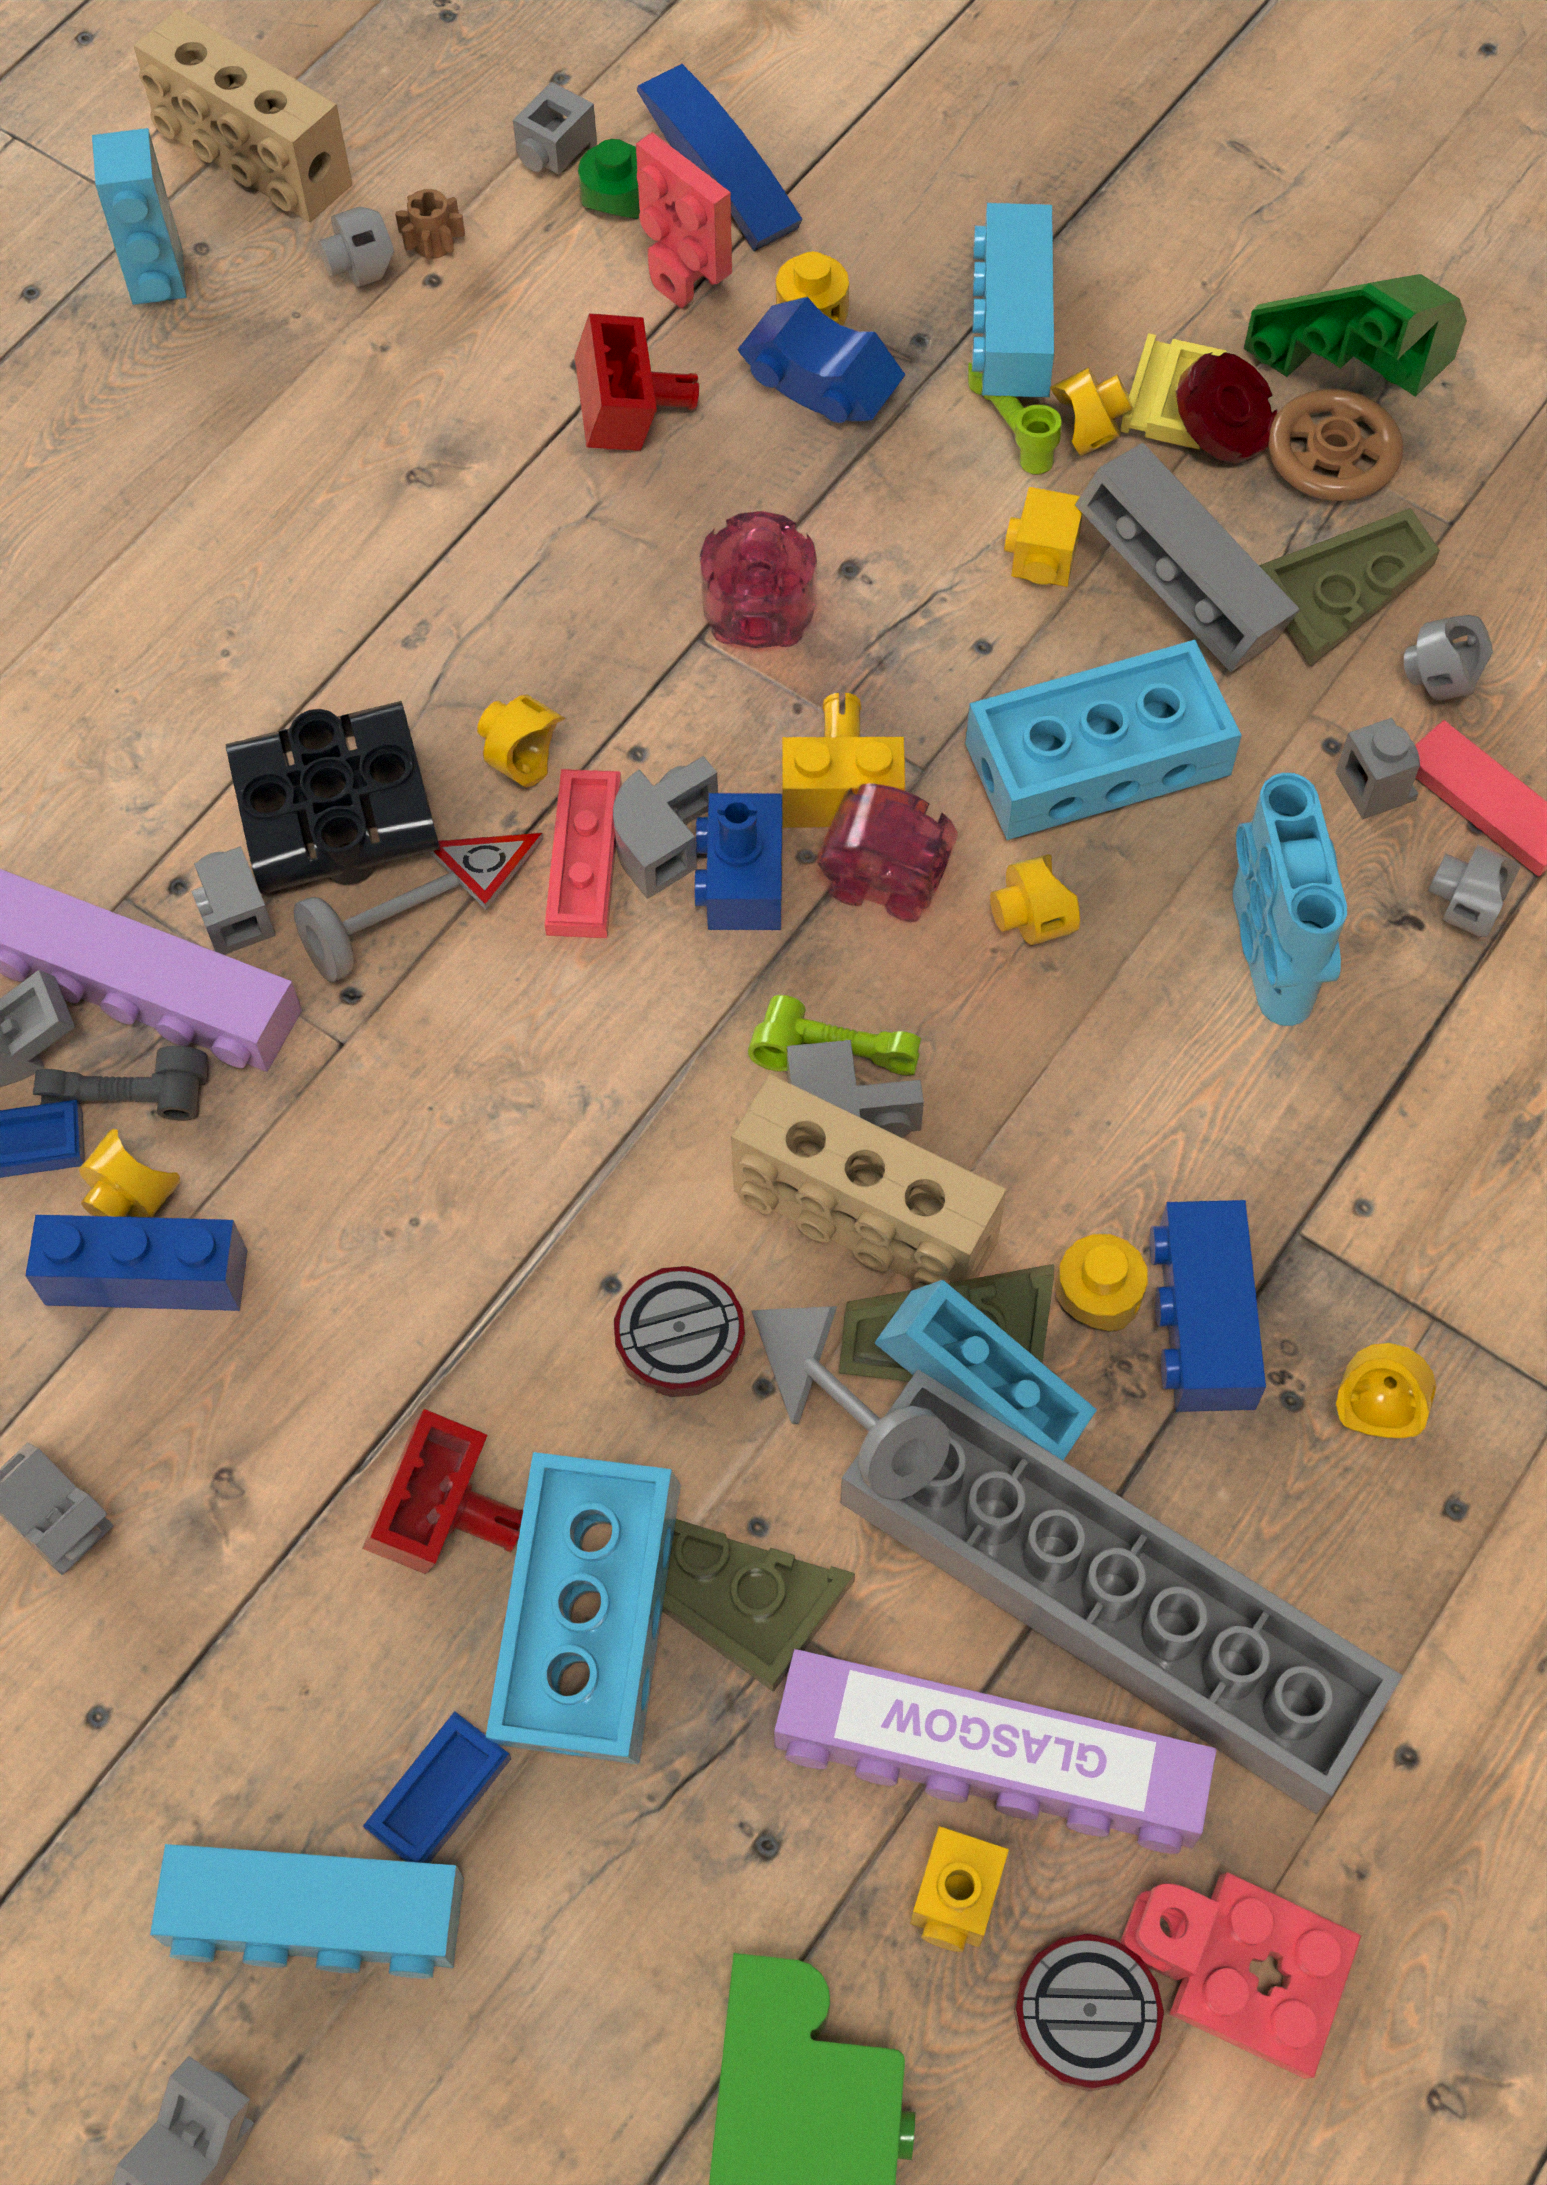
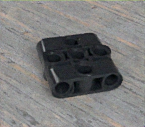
(301, 791)

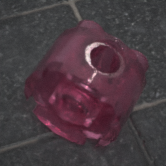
(758, 581)
(886, 850)

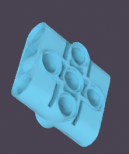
(1288, 899)

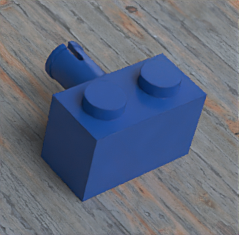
(742, 861)

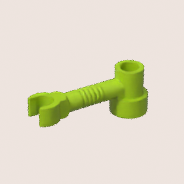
(1035, 427)
(786, 1026)

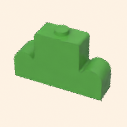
(798, 2104)

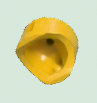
(817, 278)
(1094, 408)
(518, 738)
(1033, 900)
(122, 1183)
(1102, 1281)
(1386, 1392)

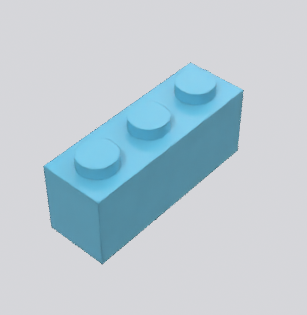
(139, 215)
(984, 1365)

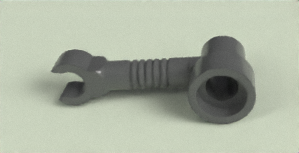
(172, 1086)

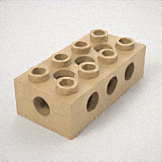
(244, 115)
(871, 1174)

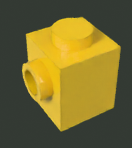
(1045, 537)
(958, 1890)

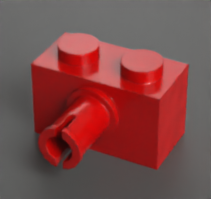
(618, 383)
(434, 1496)

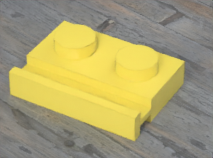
(1155, 390)

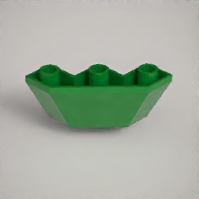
(1395, 326)

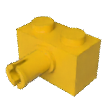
(823, 768)

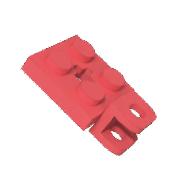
(687, 218)
(1212, 1953)

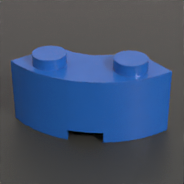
(821, 362)

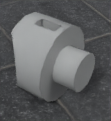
(357, 246)
(1449, 667)
(1474, 888)

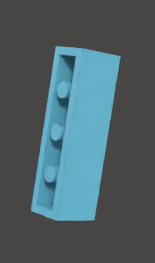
(1016, 300)
(307, 1908)

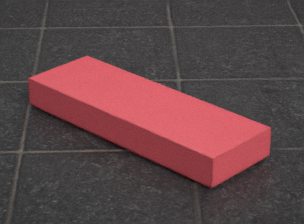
(1485, 794)
(582, 854)

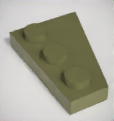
(1350, 578)
(1012, 1300)
(748, 1599)

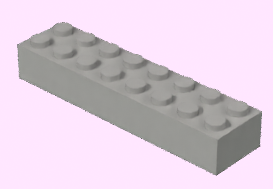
(1135, 1601)

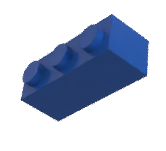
(137, 1262)
(1208, 1306)

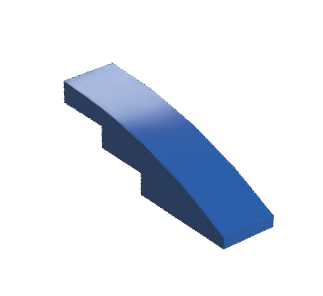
(713, 142)

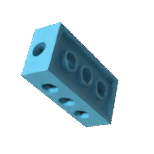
(1101, 739)
(550, 1574)

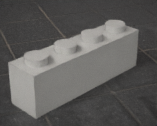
(1186, 556)

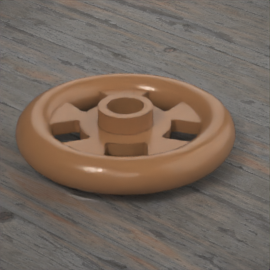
(1335, 444)

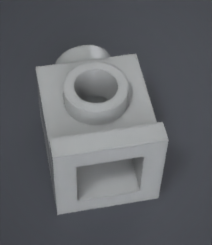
(546, 137)
(1387, 759)
(231, 902)

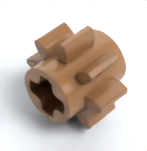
(430, 223)

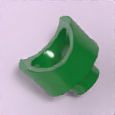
(610, 179)

